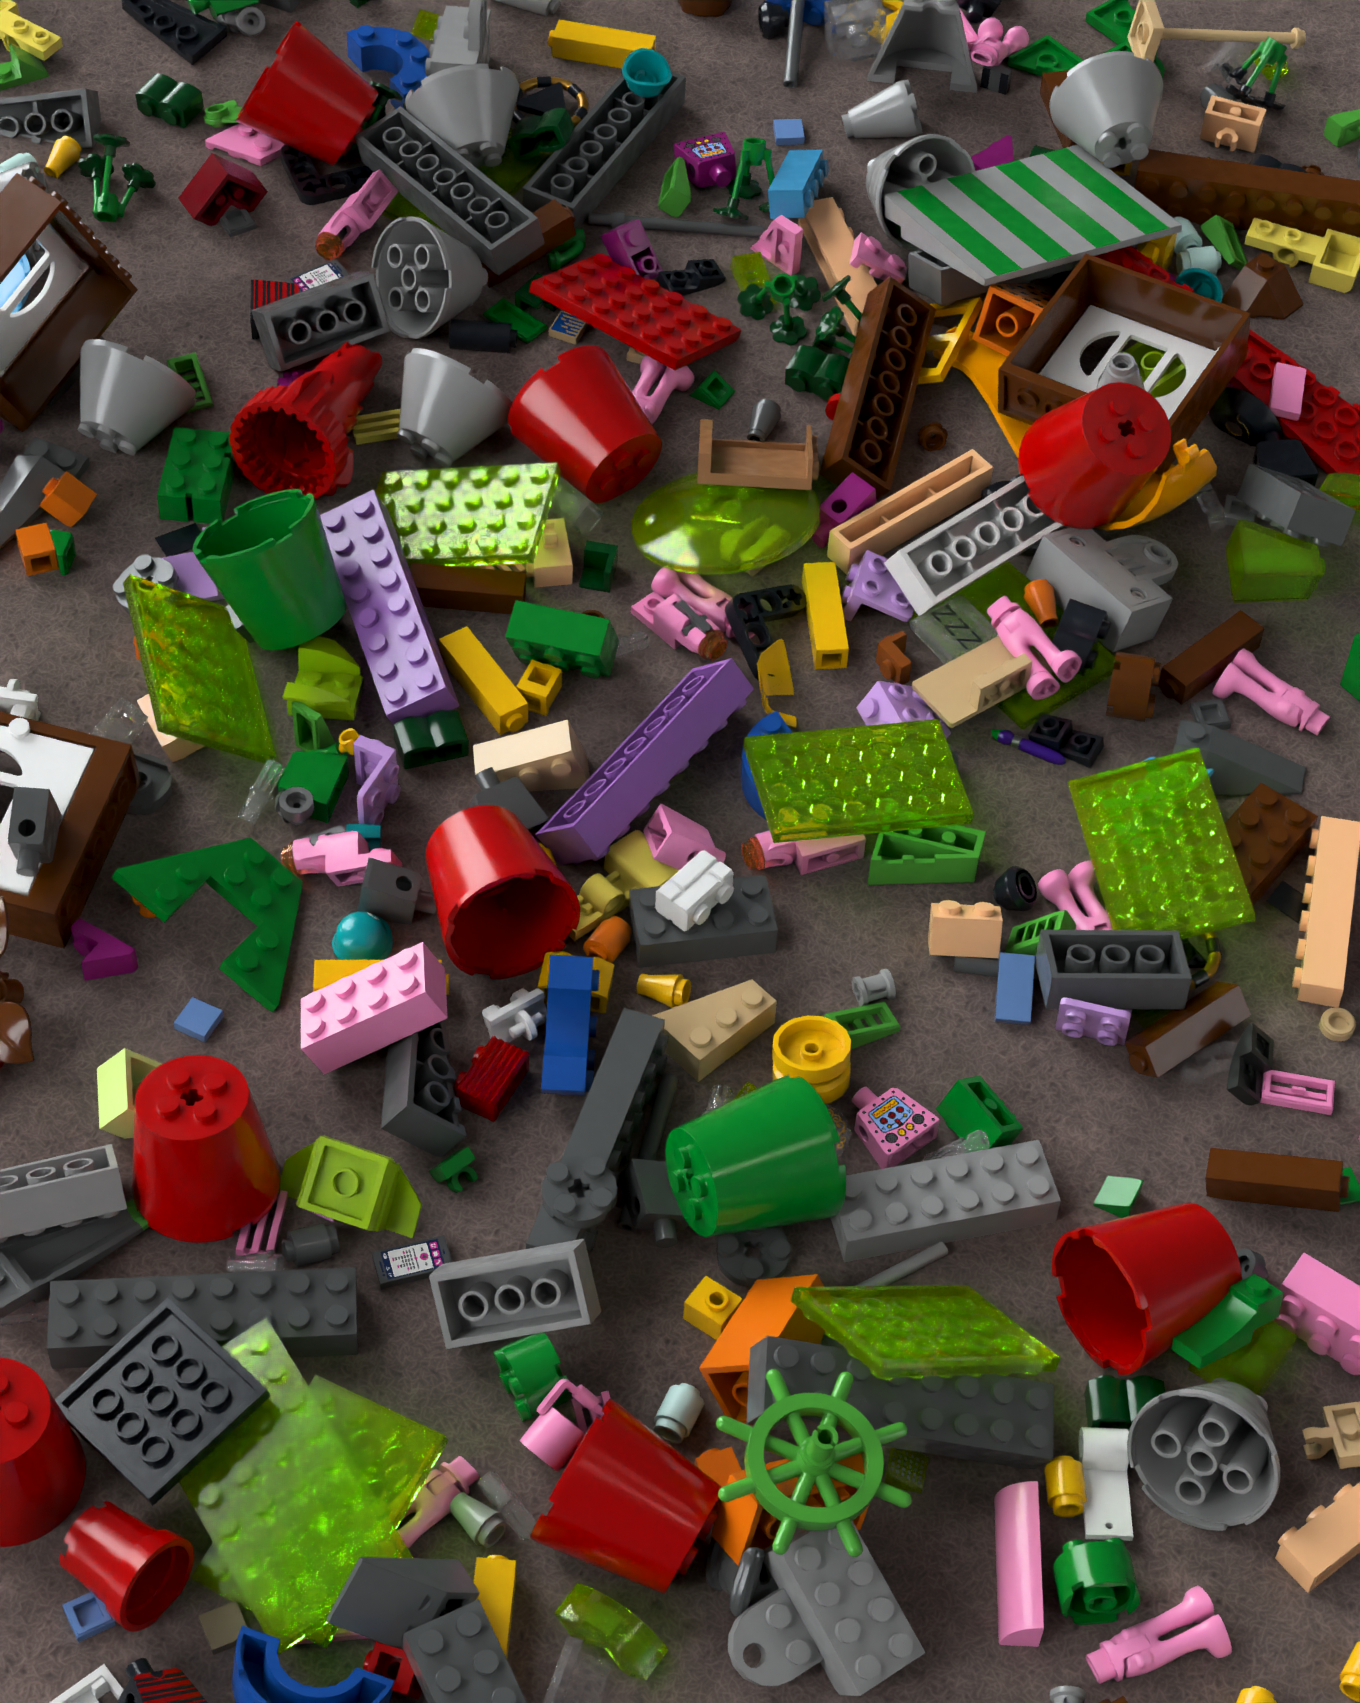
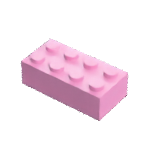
(373, 1008)
(1323, 1311)

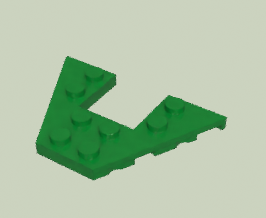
(1048, 55)
(248, 881)

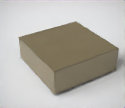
(222, 1626)

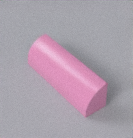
(1019, 1565)

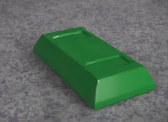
(506, 312)

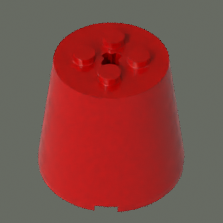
(309, 98)
(587, 424)
(1094, 454)
(497, 893)
(200, 1151)
(1142, 1281)
(38, 1457)
(629, 1503)

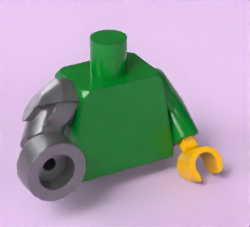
(249, 20)
(314, 781)

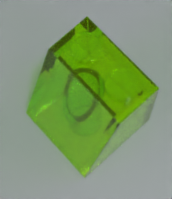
(1271, 565)

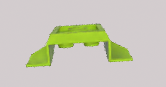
(326, 680)
(352, 1186)

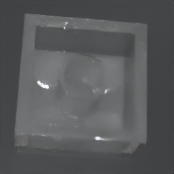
(854, 29)

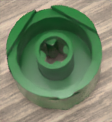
(530, 1372)
(1095, 1581)

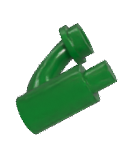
(572, 249)

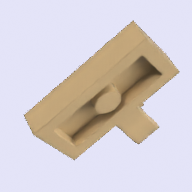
(1340, 1434)

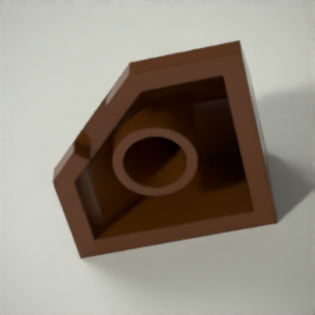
(1264, 289)

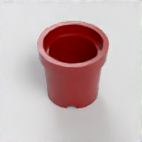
(127, 1564)

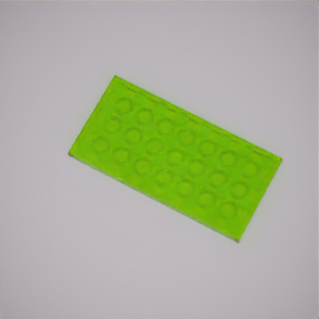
(287, 1499)

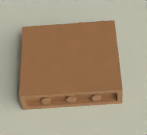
(756, 462)

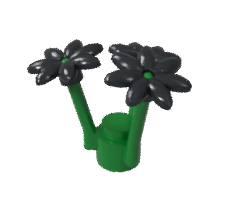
(1270, 53)

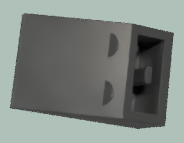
(400, 1594)

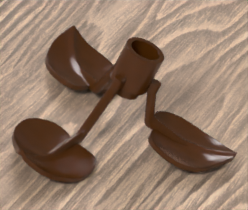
(14, 1019)

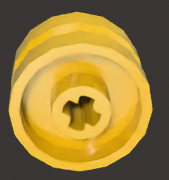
(815, 1051)

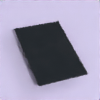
(178, 540)
(1288, 901)

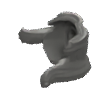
(742, 1582)

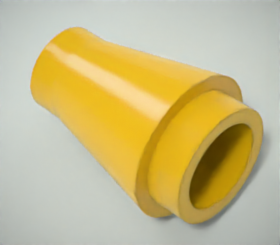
(63, 155)
(666, 989)

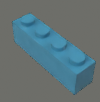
(797, 183)

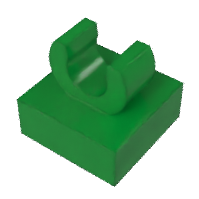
(453, 1166)

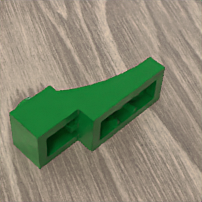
(1230, 1323)

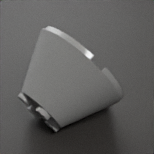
(1109, 106)
(468, 109)
(911, 165)
(424, 276)
(127, 397)
(447, 408)
(1206, 1454)

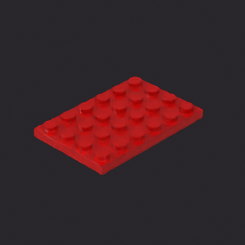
(636, 311)

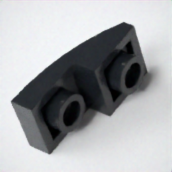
(696, 277)
(1059, 735)

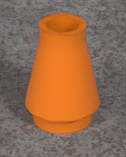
(1041, 600)

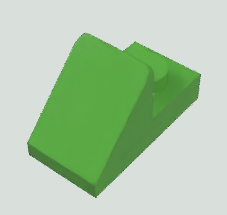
(21, 69)

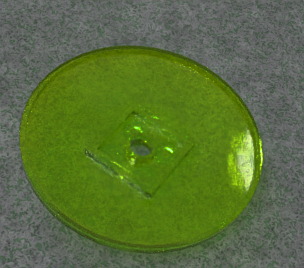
(722, 526)

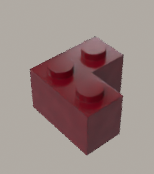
(218, 187)

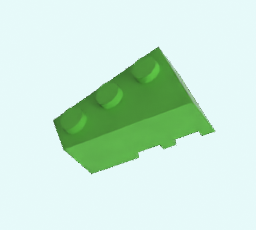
(927, 856)

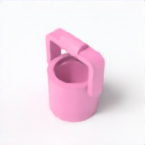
(553, 1434)

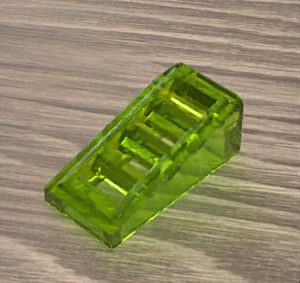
(749, 262)

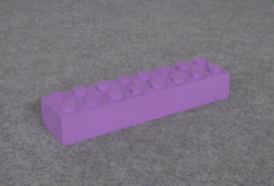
(387, 610)
(645, 763)

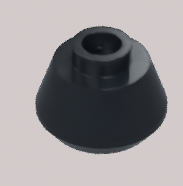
(772, 19)
(1015, 889)

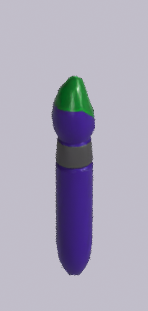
(1008, 738)

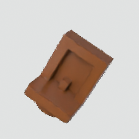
(891, 658)

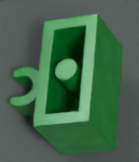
(974, 1107)

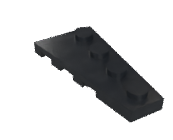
(177, 27)

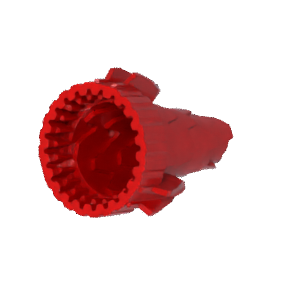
(300, 430)

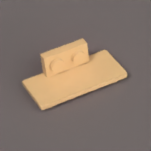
(975, 681)

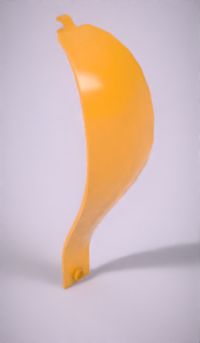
(1156, 497)

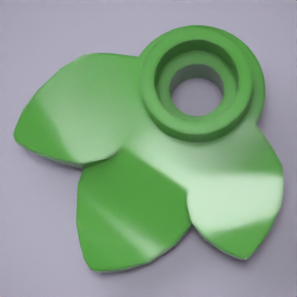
(222, 114)

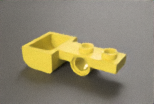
(26, 34)
(1333, 256)
(629, 868)

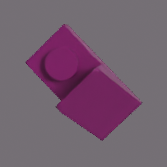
(102, 952)

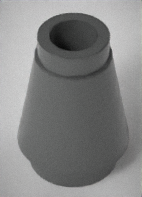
(763, 419)

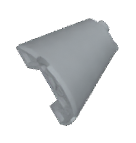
(927, 37)

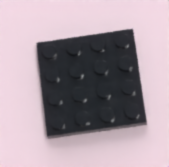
(161, 1400)

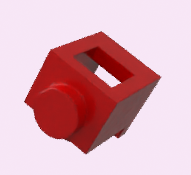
(381, 1662)

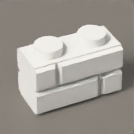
(695, 891)

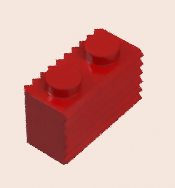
(492, 1078)

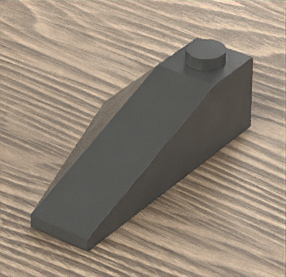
(52, 116)
(1238, 763)

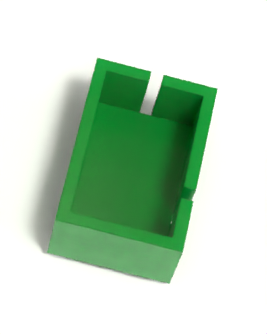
(197, 468)
(562, 639)

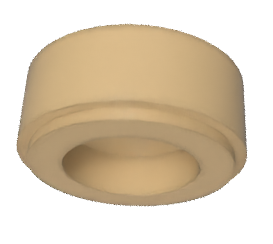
(1337, 1024)

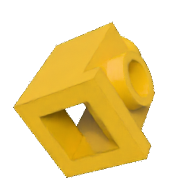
(540, 686)

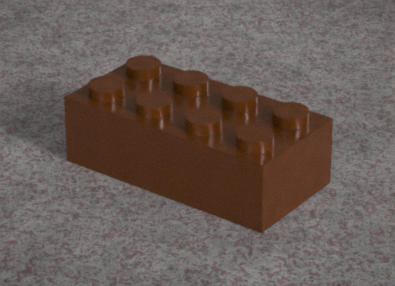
(1267, 837)

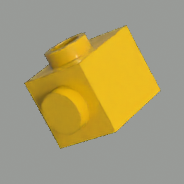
(710, 1307)

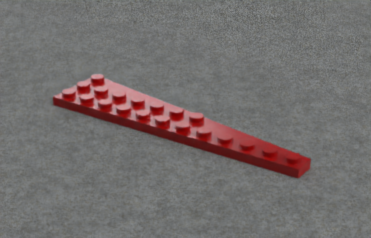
(1326, 423)

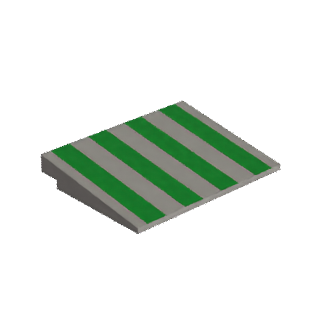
(1027, 215)

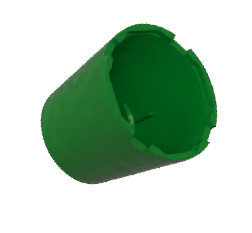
(275, 568)
(758, 1162)

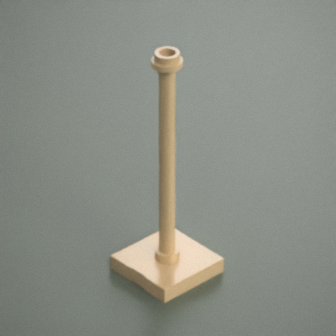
(1148, 31)

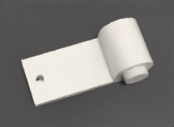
(1106, 1483)

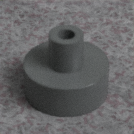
(1252, 1263)

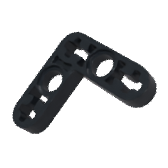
(316, 183)
(747, 608)

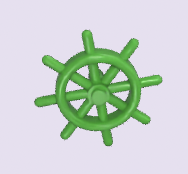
(813, 1462)

